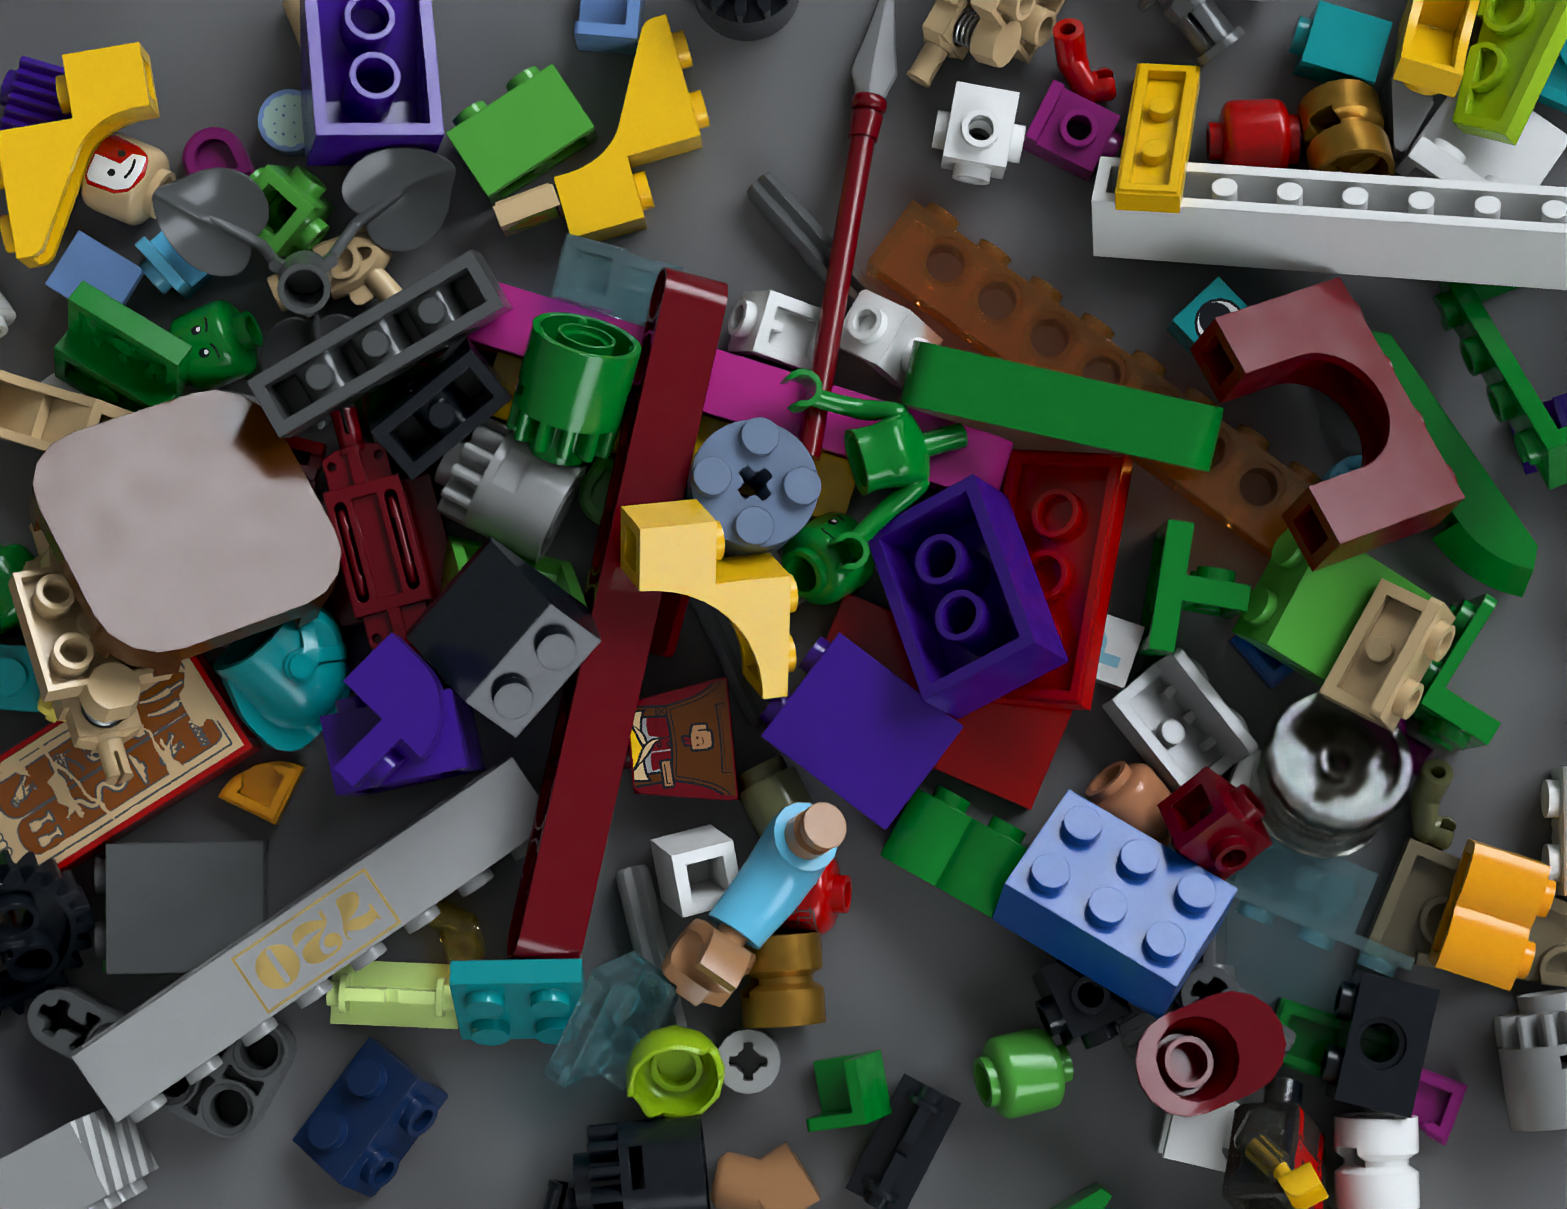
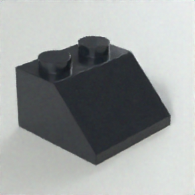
(504, 636)

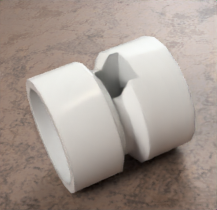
(1376, 1161)

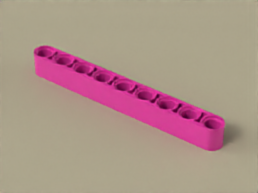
(751, 389)

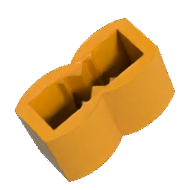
(1491, 915)

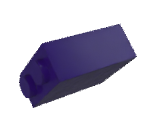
(859, 729)

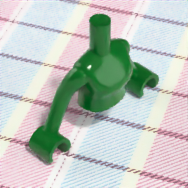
(879, 455)

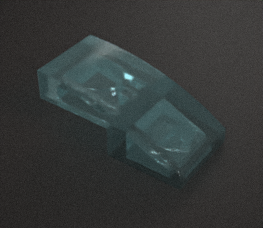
(606, 278)

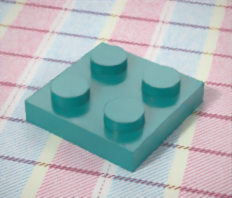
(515, 998)

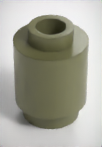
(769, 789)

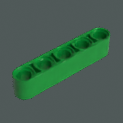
(1062, 406)

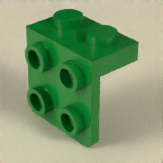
(1444, 716)

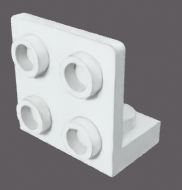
(1448, 153)

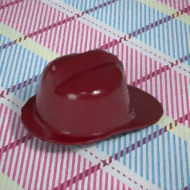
(1209, 1053)

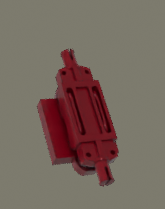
(386, 534)

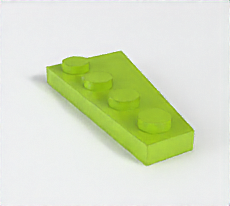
(1509, 66)

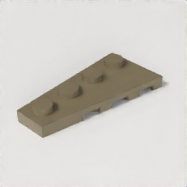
(1417, 898)

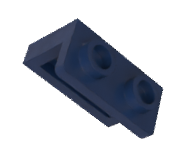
(370, 1119)

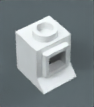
(1198, 1138)

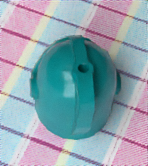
(287, 679)

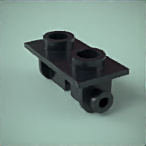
(903, 1145)

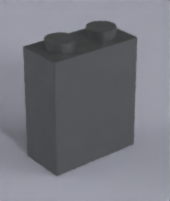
(177, 902)

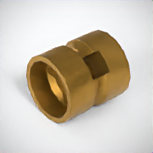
(1345, 129)
(783, 983)

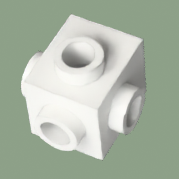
(983, 112)

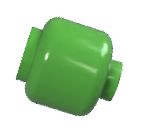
(1022, 1073)

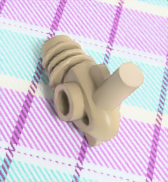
(358, 271)

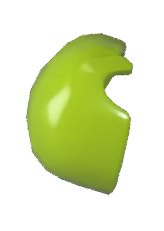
(674, 1072)

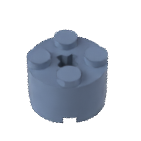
(777, 470)

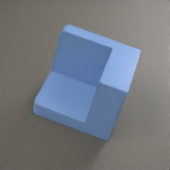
(609, 26)
(97, 266)

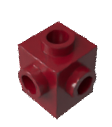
(1215, 823)

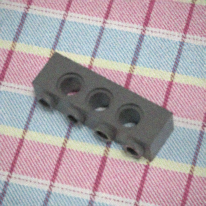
(380, 344)

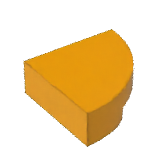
(264, 789)

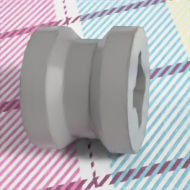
(749, 1049)

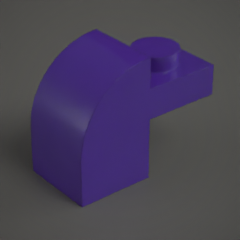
(410, 706)

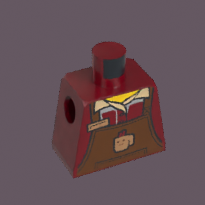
(684, 744)

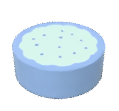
(282, 122)

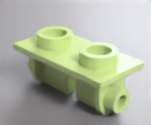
(393, 995)

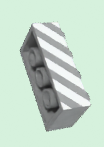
(78, 1166)

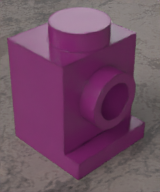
(1049, 135)

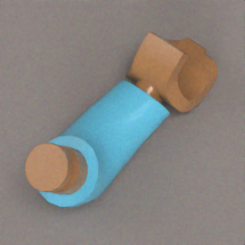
(773, 881)

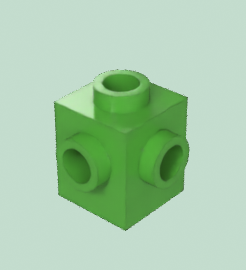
(305, 192)

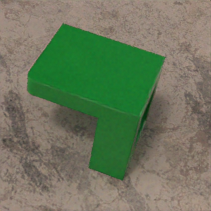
(850, 1091)

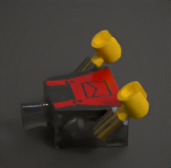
(1276, 1153)

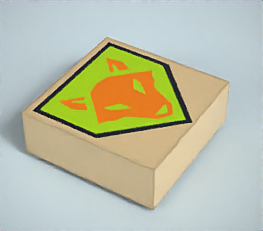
(528, 209)

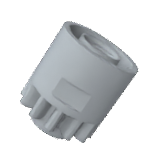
(506, 490)
(1535, 1061)

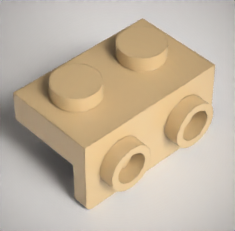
(1389, 655)

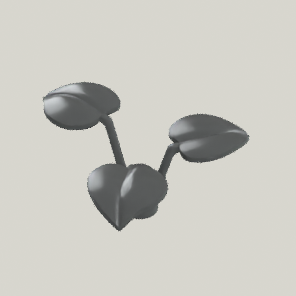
(220, 211)

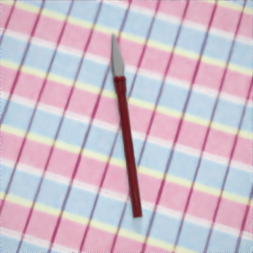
(872, 78)

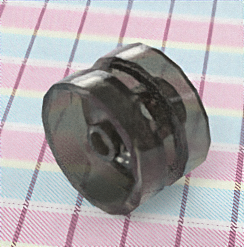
(1329, 778)

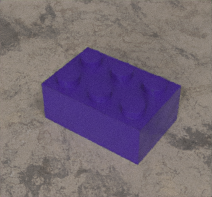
(966, 597)
(455, 755)

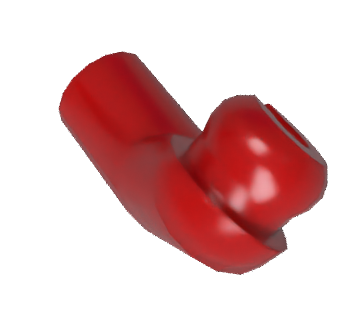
(1074, 63)

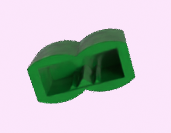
(954, 850)

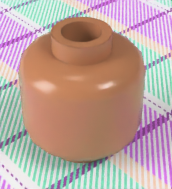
(1133, 796)

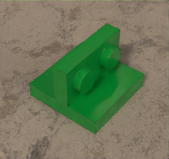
(1171, 590)

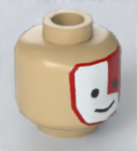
(124, 177)

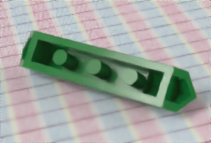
(1483, 529)

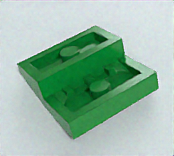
(119, 353)

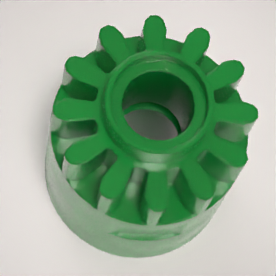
(573, 387)

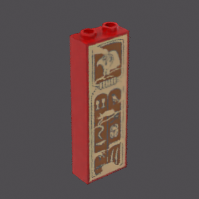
(58, 794)

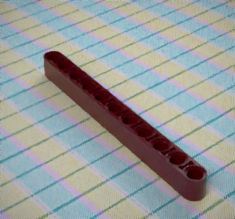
(605, 689)

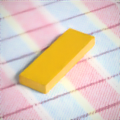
(1157, 138)

